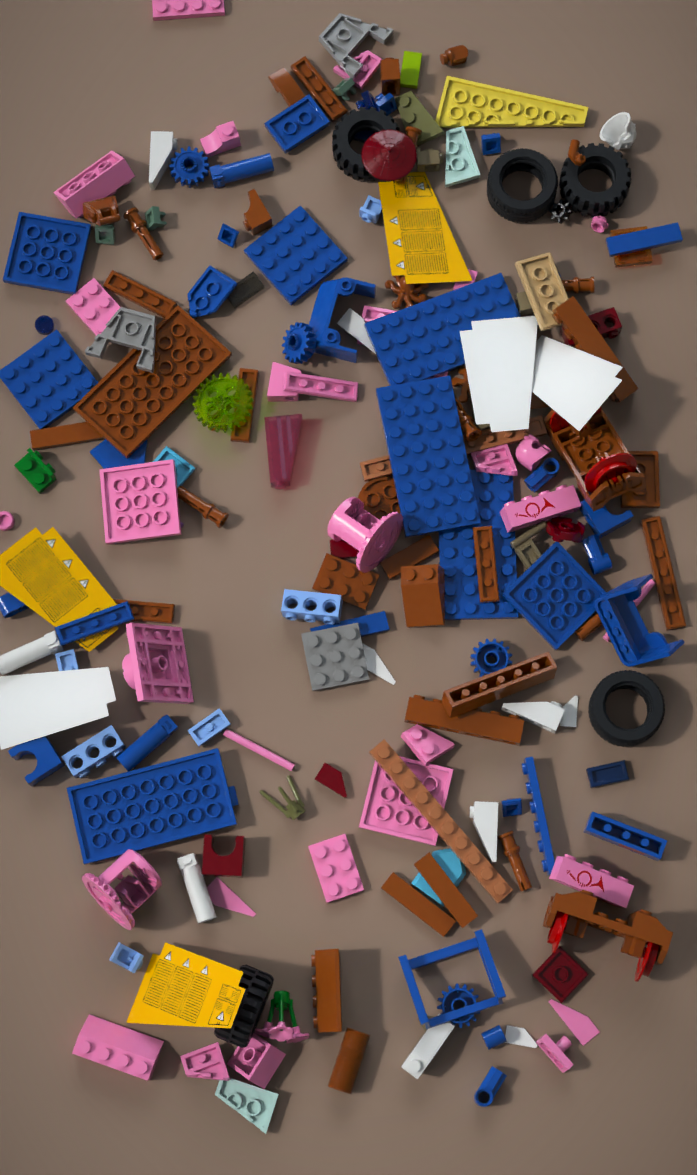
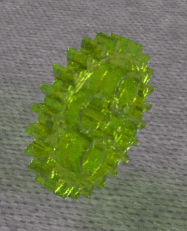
(223, 418)

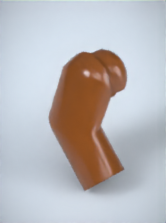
(574, 155)

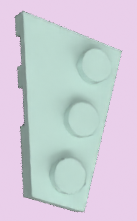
(459, 158)
(248, 1100)

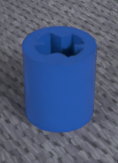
(493, 1037)

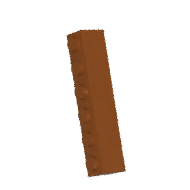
(588, 339)
(499, 684)
(471, 723)

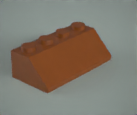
(327, 990)

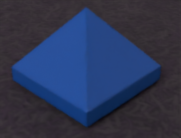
(228, 235)
(511, 807)

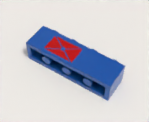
(625, 836)

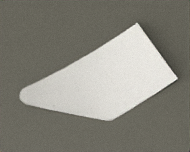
(569, 716)
(519, 1036)

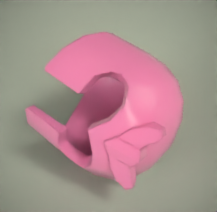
(531, 452)

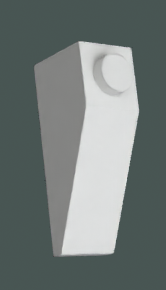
(161, 151)
(541, 714)
(486, 824)
(427, 1048)

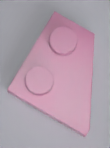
(370, 65)
(495, 461)
(426, 744)
(206, 1063)

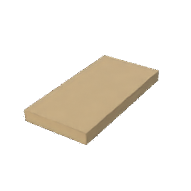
(542, 287)

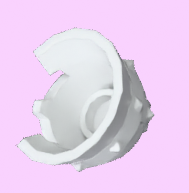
(619, 131)

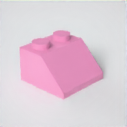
(257, 1060)

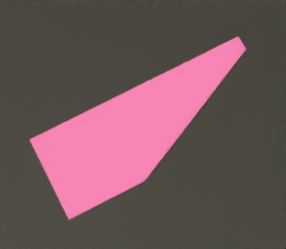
(225, 898)
(578, 1023)

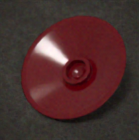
(389, 155)

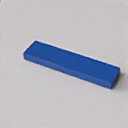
(644, 239)
(94, 623)
(368, 624)

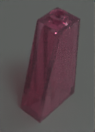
(282, 445)

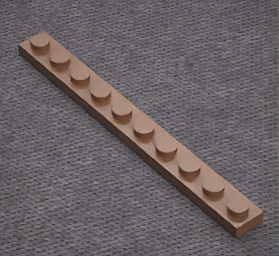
(381, 466)
(440, 821)

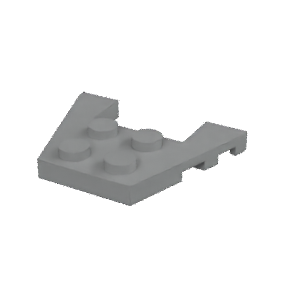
(345, 35)
(130, 330)

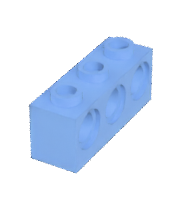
(305, 599)
(83, 751)

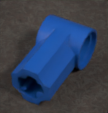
(541, 475)
(598, 559)
(490, 1085)

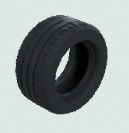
(527, 161)
(645, 688)

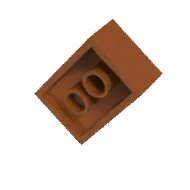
(423, 595)

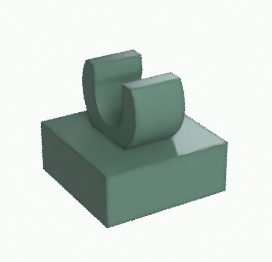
(343, 87)
(153, 217)
(105, 234)

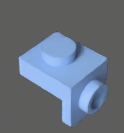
(371, 210)
(127, 958)

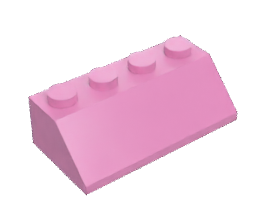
(94, 183)
(118, 1047)

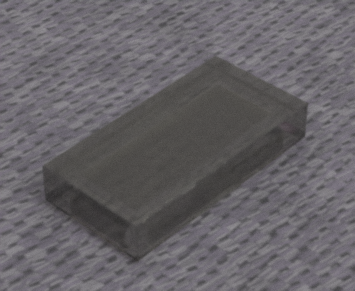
(245, 289)

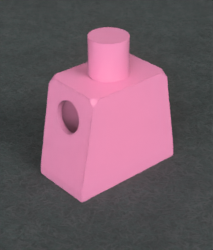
(276, 383)

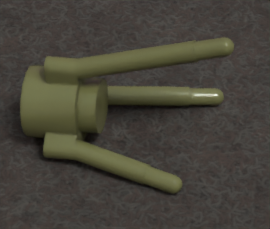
(294, 808)

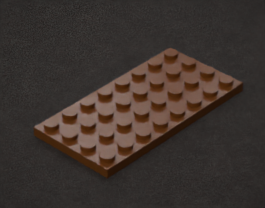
(134, 402)

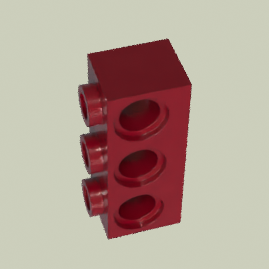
(599, 320)

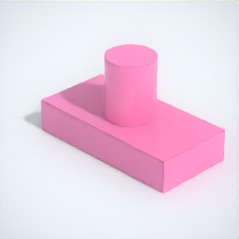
(556, 1051)

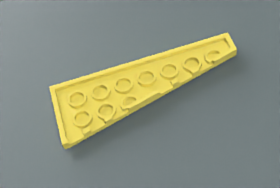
(485, 105)

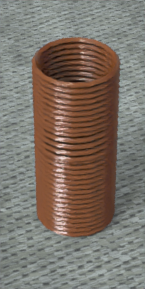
(348, 1061)

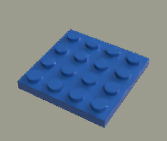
(47, 253)
(295, 255)
(48, 379)
(555, 595)

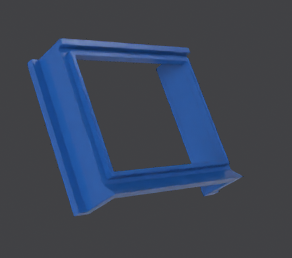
(444, 953)

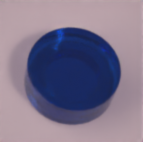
(44, 325)

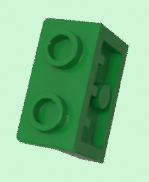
(35, 471)

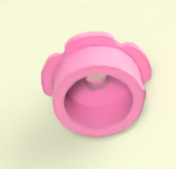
(599, 224)

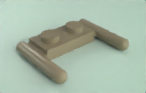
(525, 546)

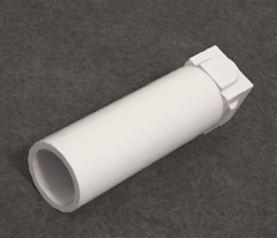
(30, 652)
(196, 888)

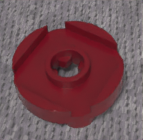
(563, 529)

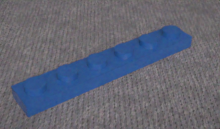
(536, 807)

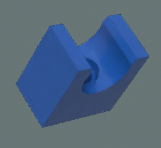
(602, 521)
(47, 758)

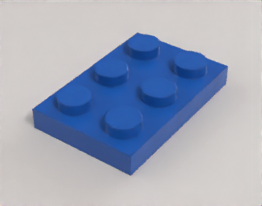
(297, 123)

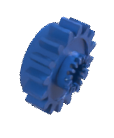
(189, 158)
(299, 343)
(490, 649)
(458, 994)

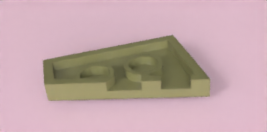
(415, 115)

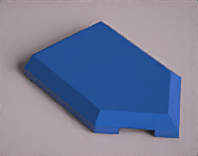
(209, 292)
(110, 457)

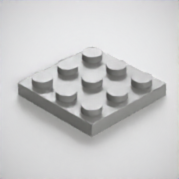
(335, 656)

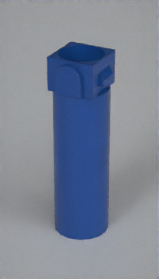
(241, 169)
(147, 743)

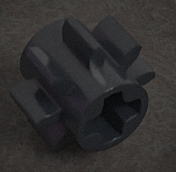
(563, 215)

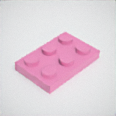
(93, 306)
(336, 868)

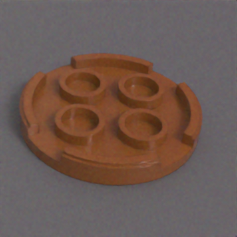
(380, 497)

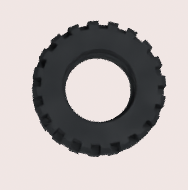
(344, 134)
(596, 202)
(257, 986)

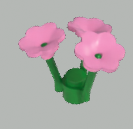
(281, 1032)

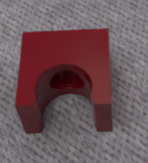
(223, 866)

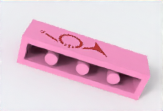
(540, 508)
(583, 877)

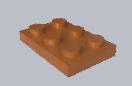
(650, 497)
(345, 579)

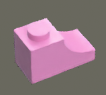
(221, 139)

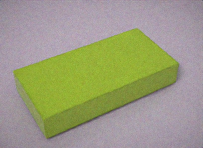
(410, 69)

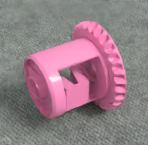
(365, 532)
(129, 889)

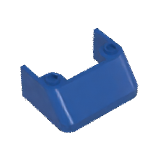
(327, 338)
(627, 628)

